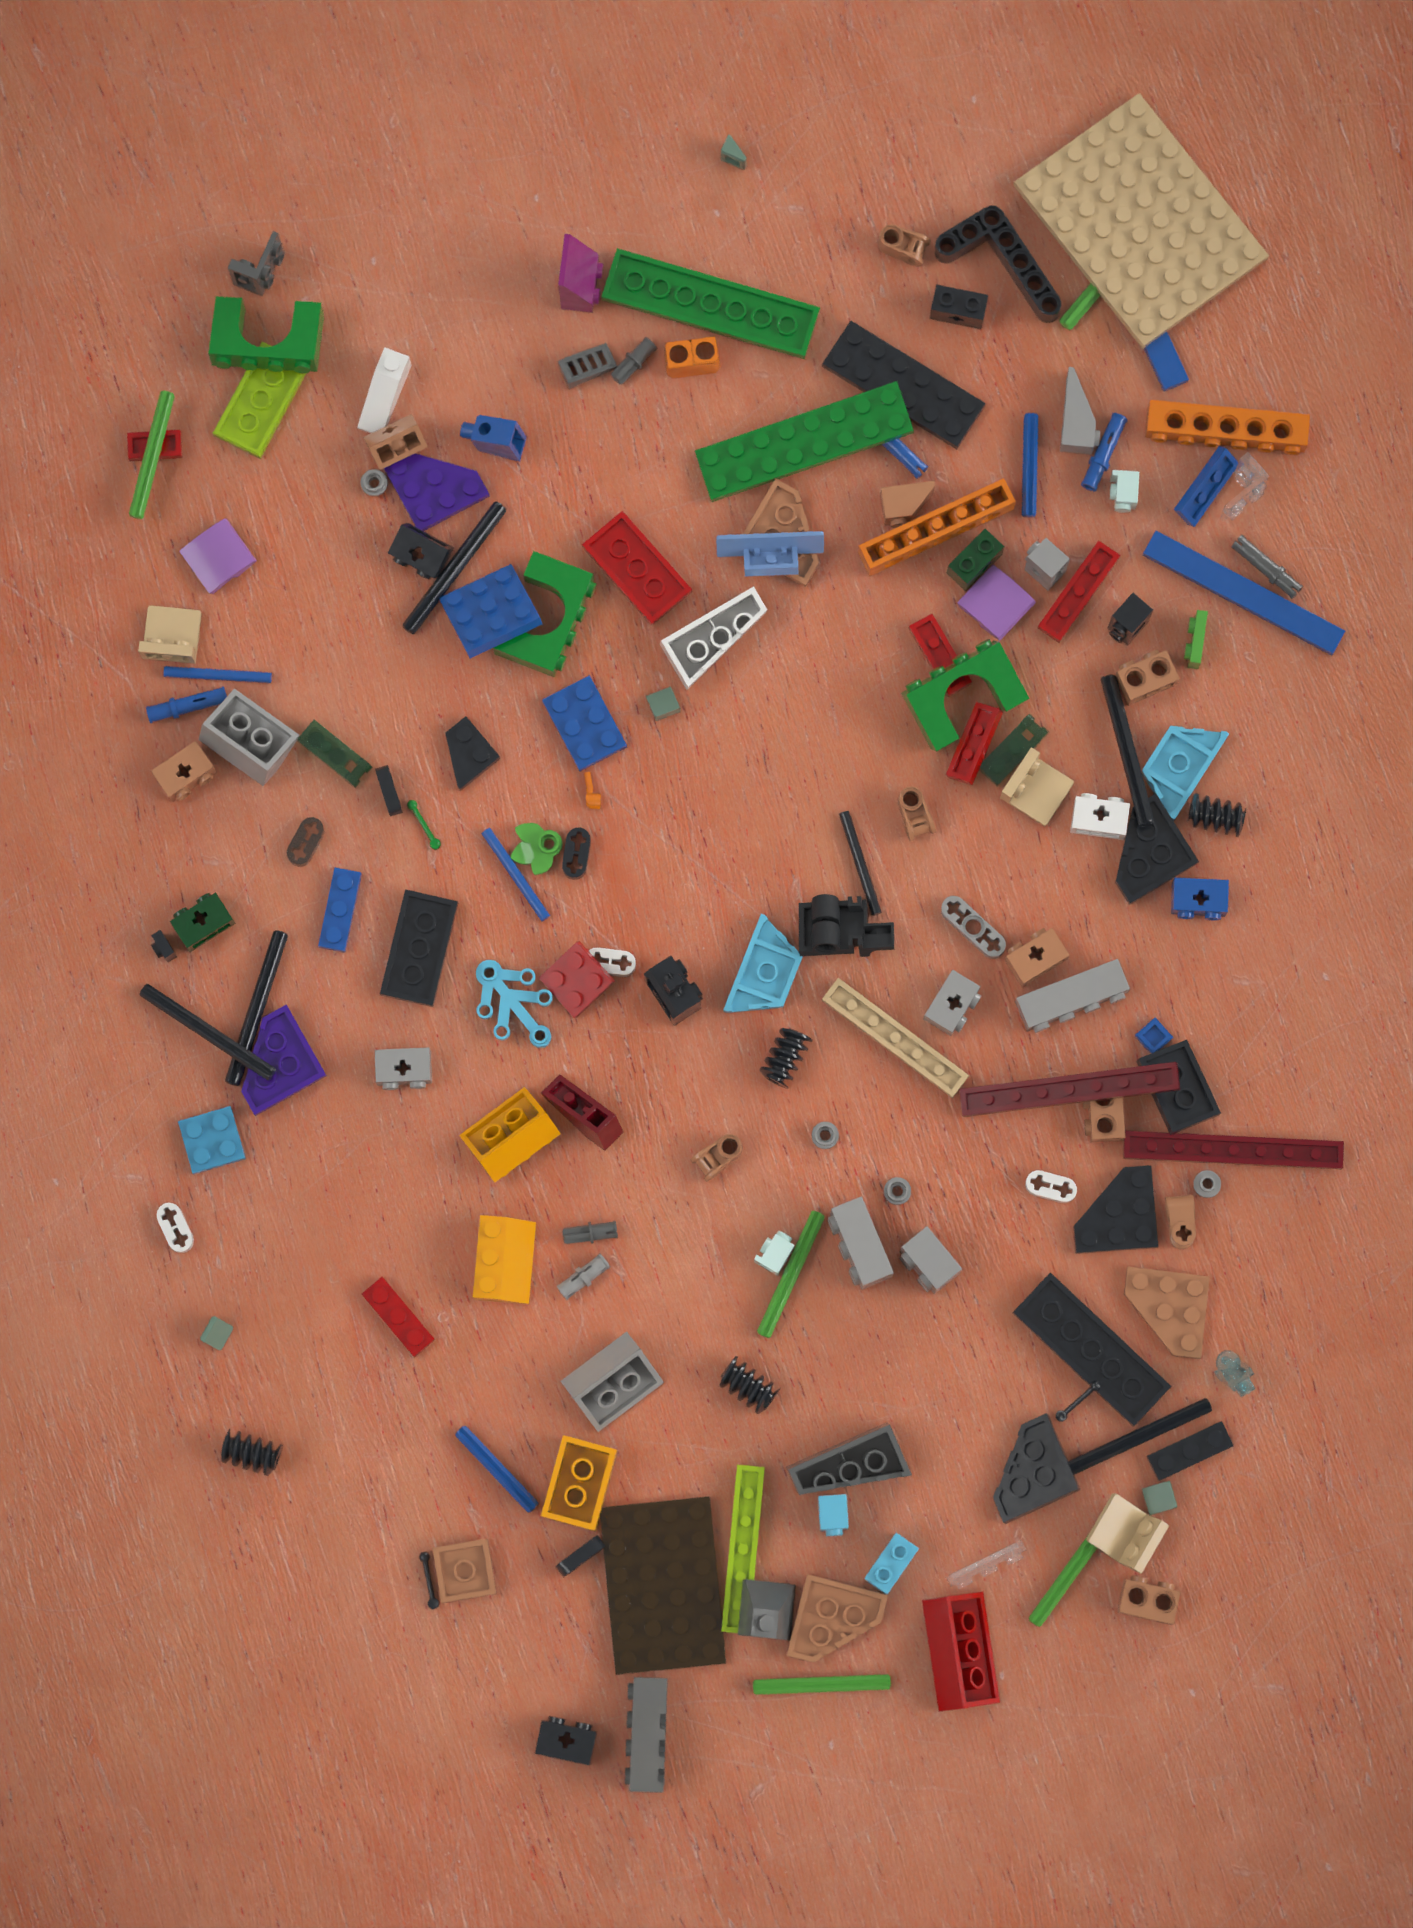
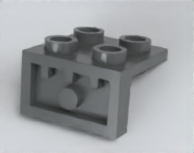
(260, 278)

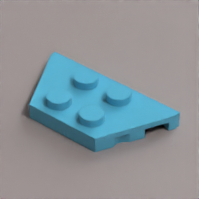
(1180, 764)
(765, 971)

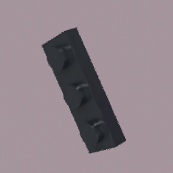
(1190, 1451)

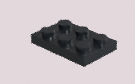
(1194, 1100)

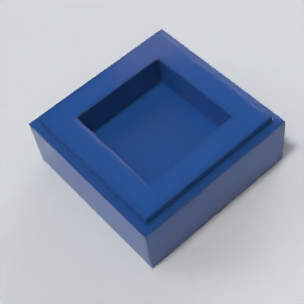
(1153, 1036)

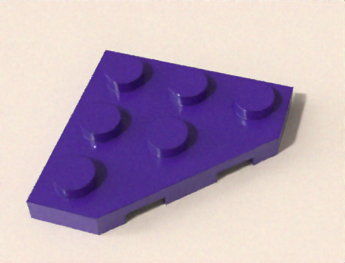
(434, 488)
(287, 1050)

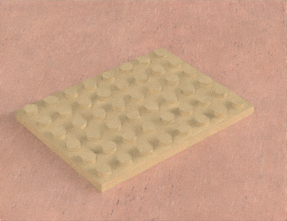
(1141, 220)

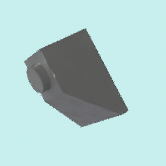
(766, 1609)

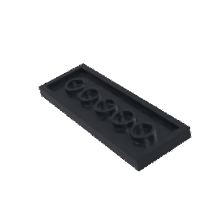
(928, 397)
(1091, 1349)

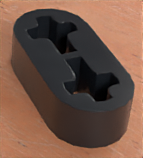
(388, 790)
(583, 853)
(580, 1556)

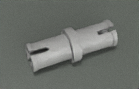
(583, 1276)

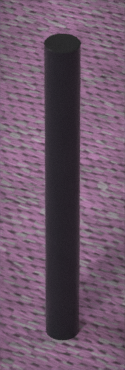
(860, 863)

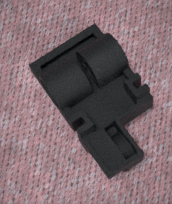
(839, 926)

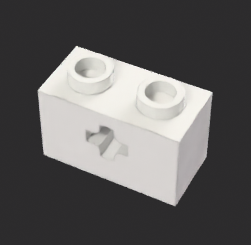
(1087, 823)

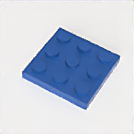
(490, 611)

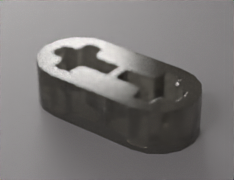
(311, 845)

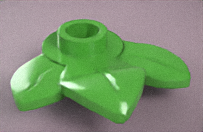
(532, 847)

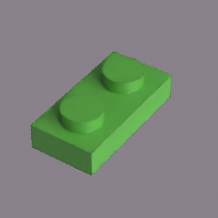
(1197, 628)

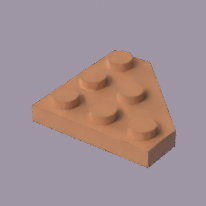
(780, 513)
(1171, 1306)
(832, 1616)

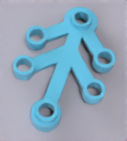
(510, 999)

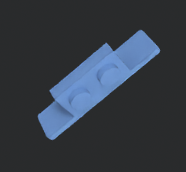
(770, 552)

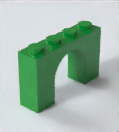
(295, 353)
(573, 587)
(927, 696)

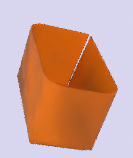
(686, 368)

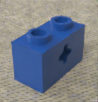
(1211, 890)

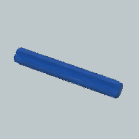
(1029, 471)
(496, 1468)

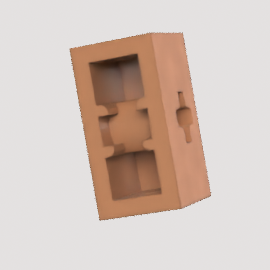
(395, 441)
(170, 776)
(1028, 970)

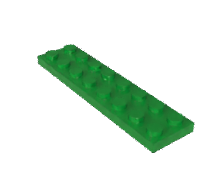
(710, 303)
(804, 441)

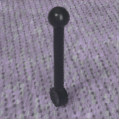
(1062, 1414)
(433, 1603)

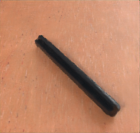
(454, 567)
(1127, 750)
(258, 1003)
(207, 1032)
(1140, 1435)

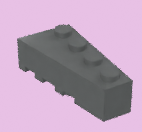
(856, 1461)
(647, 1735)

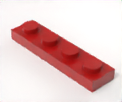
(1078, 591)

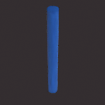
(218, 674)
(515, 874)

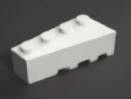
(709, 637)

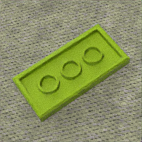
(257, 408)

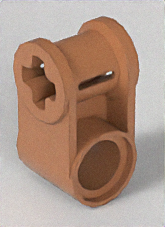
(905, 244)
(915, 815)
(716, 1157)
(1181, 1215)

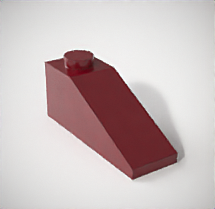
(583, 1112)

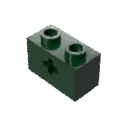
(975, 560)
(216, 919)

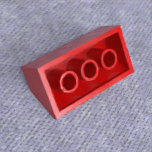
(961, 1651)

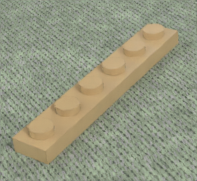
(895, 1038)

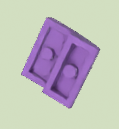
(217, 556)
(996, 602)

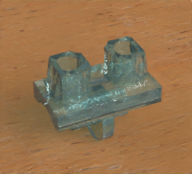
(1234, 1372)

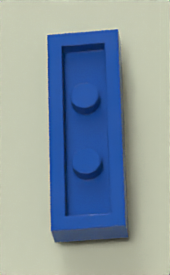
(1206, 486)
(340, 910)

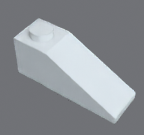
(384, 390)

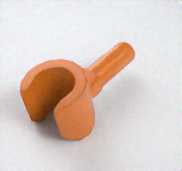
(593, 800)

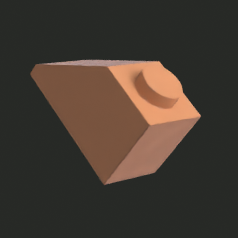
(904, 502)

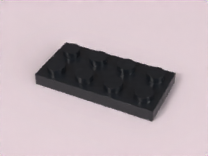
(419, 948)

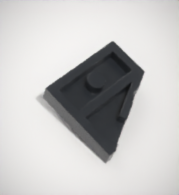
(469, 752)

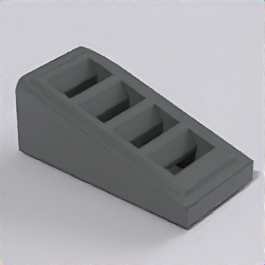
(573, 381)

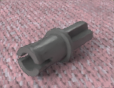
(633, 361)
(590, 1232)

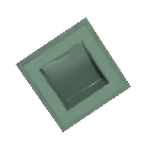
(732, 153)
(663, 703)
(216, 1333)
(1159, 1498)

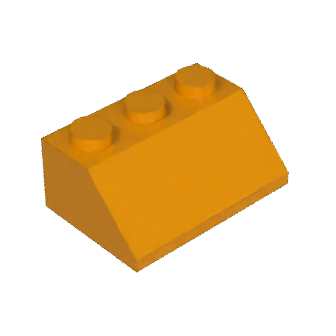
(510, 1134)
(504, 1260)

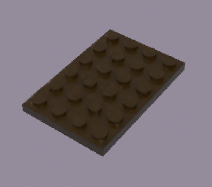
(662, 1585)

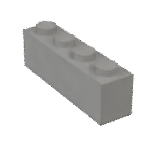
(1072, 995)

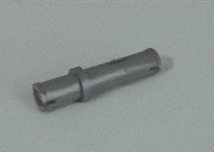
(1266, 566)

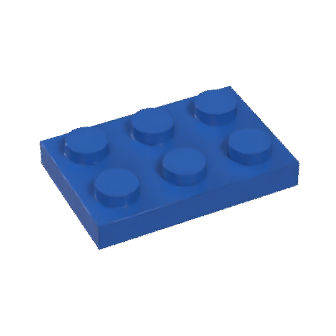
(584, 723)

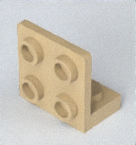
(171, 634)
(1036, 788)
(1126, 1533)

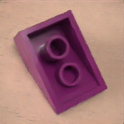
(579, 276)

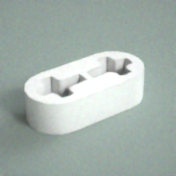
(615, 955)
(1053, 1180)
(169, 1231)

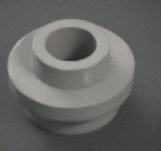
(374, 475)
(825, 1126)
(903, 1184)
(1198, 1184)

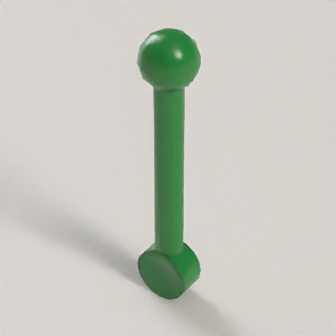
(434, 842)

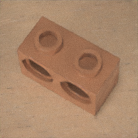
(1150, 683)
(1112, 1113)
(1147, 1607)

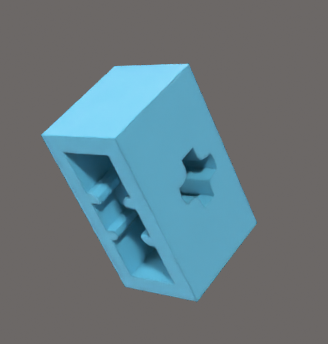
(833, 1514)
(891, 1563)

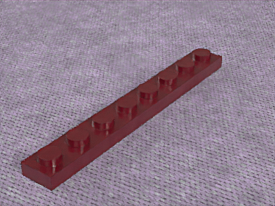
(1070, 1089)
(1233, 1150)

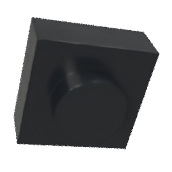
(162, 947)

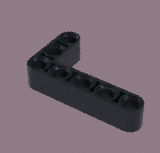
(1007, 256)

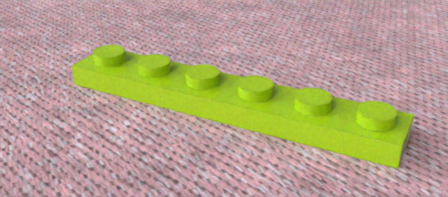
(742, 1540)

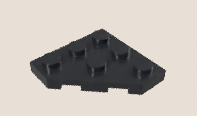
(1152, 854)
(1120, 1216)
(1034, 1472)

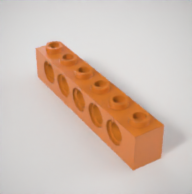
(1294, 425)
(936, 527)

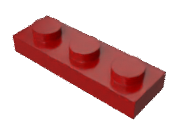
(937, 649)
(974, 743)
(398, 1316)

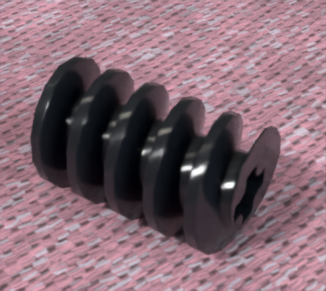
(1216, 814)
(784, 1056)
(748, 1386)
(250, 1453)

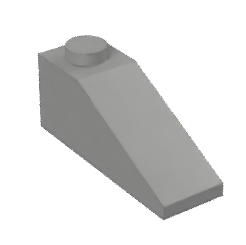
(1078, 420)

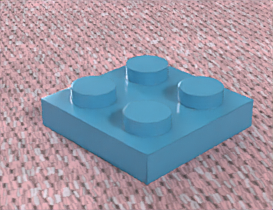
(212, 1140)

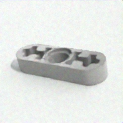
(992, 936)

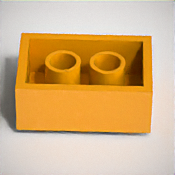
(579, 1483)

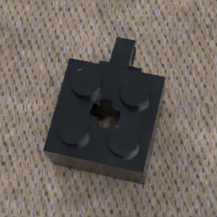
(672, 989)

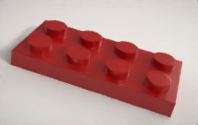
(637, 568)

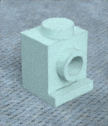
(1125, 490)
(775, 1252)

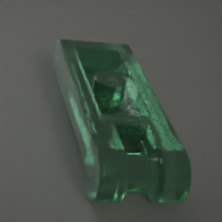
(1012, 750)
(333, 752)

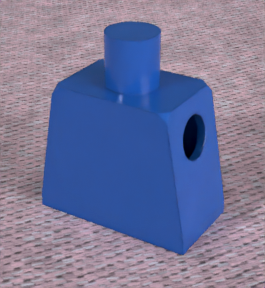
(496, 436)

